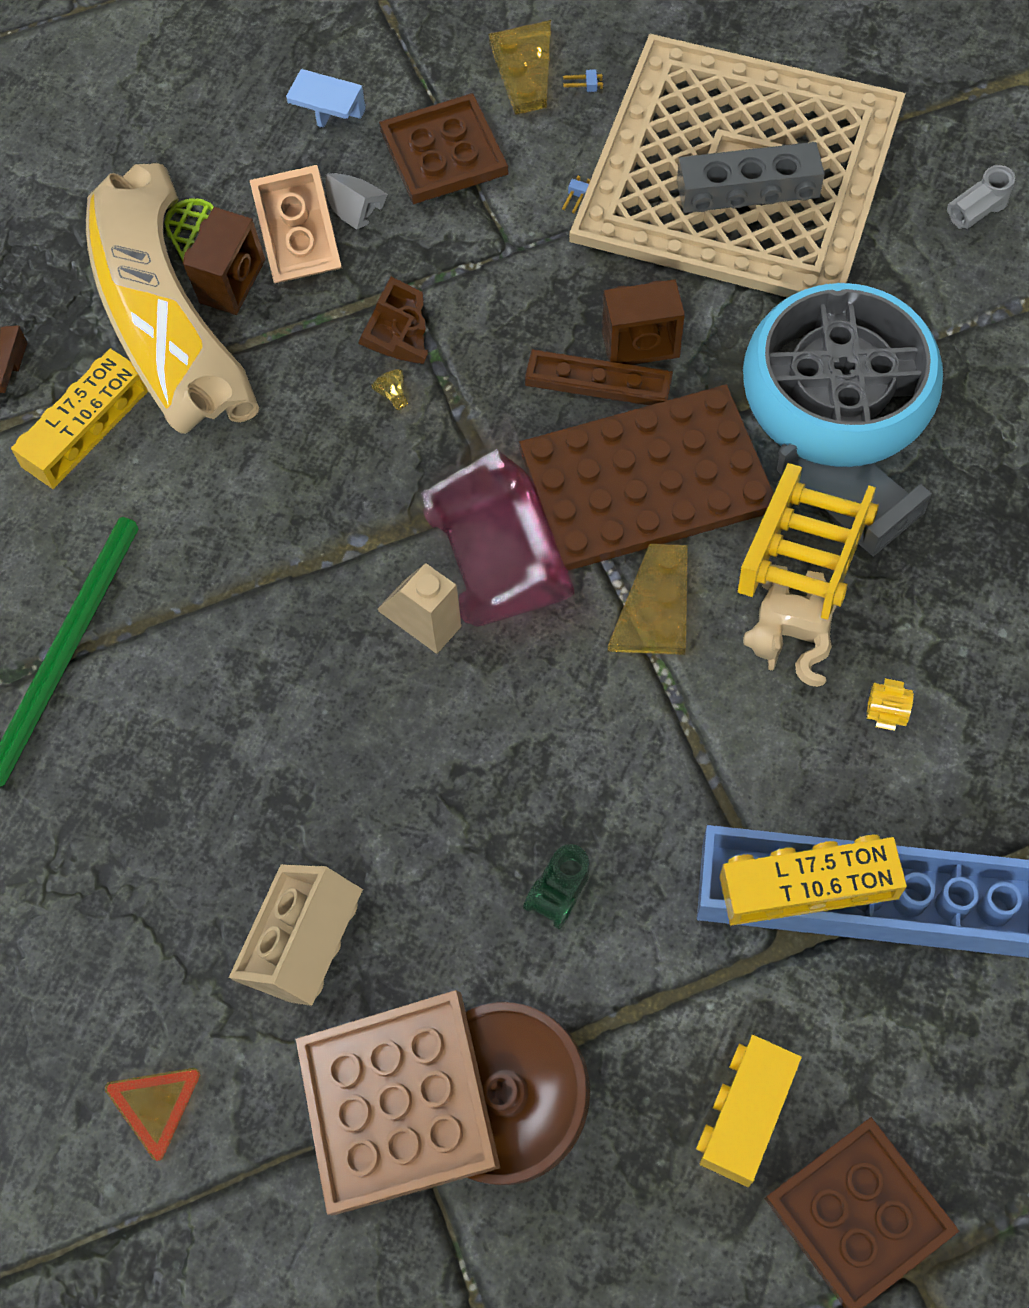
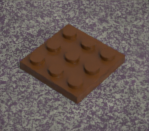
(443, 148)
(861, 1215)

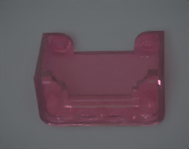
(498, 540)

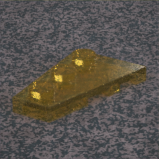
(524, 64)
(656, 605)

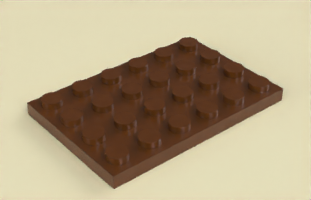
(646, 477)

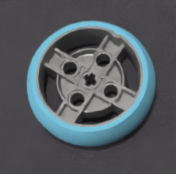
(856, 354)

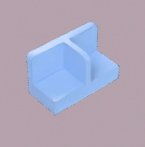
(326, 96)

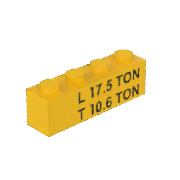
(80, 419)
(811, 880)

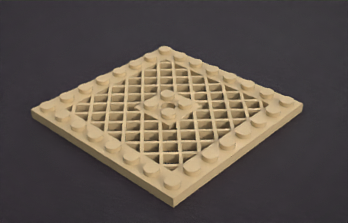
(737, 76)

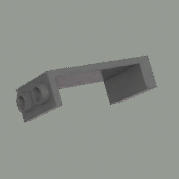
(896, 507)

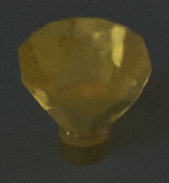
(391, 386)

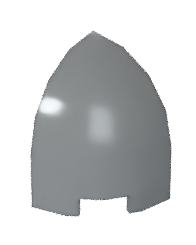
(353, 198)

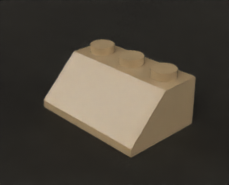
(297, 933)

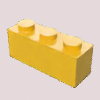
(748, 1110)

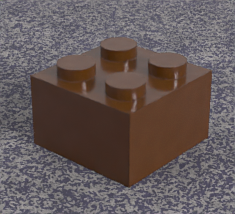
(224, 260)
(643, 322)

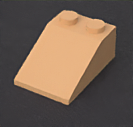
(295, 224)

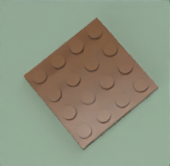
(396, 1103)

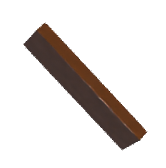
(598, 378)

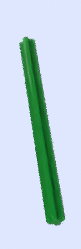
(64, 645)

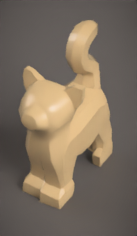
(794, 617)

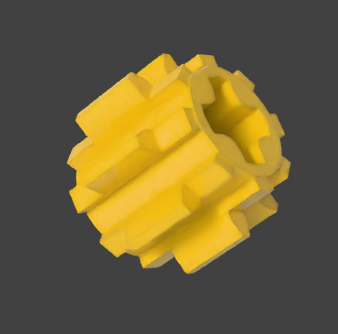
(889, 704)

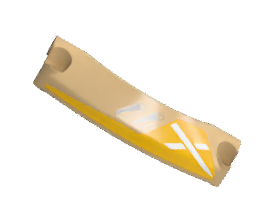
(150, 312)

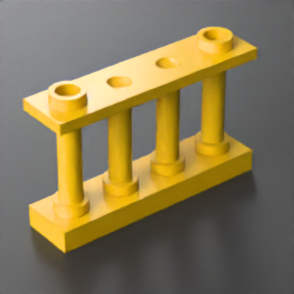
(781, 517)

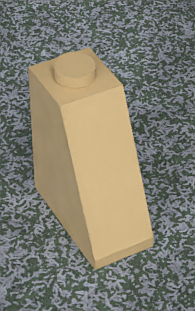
(425, 607)

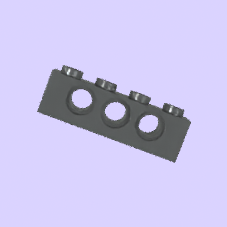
(750, 177)

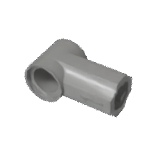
(986, 196)

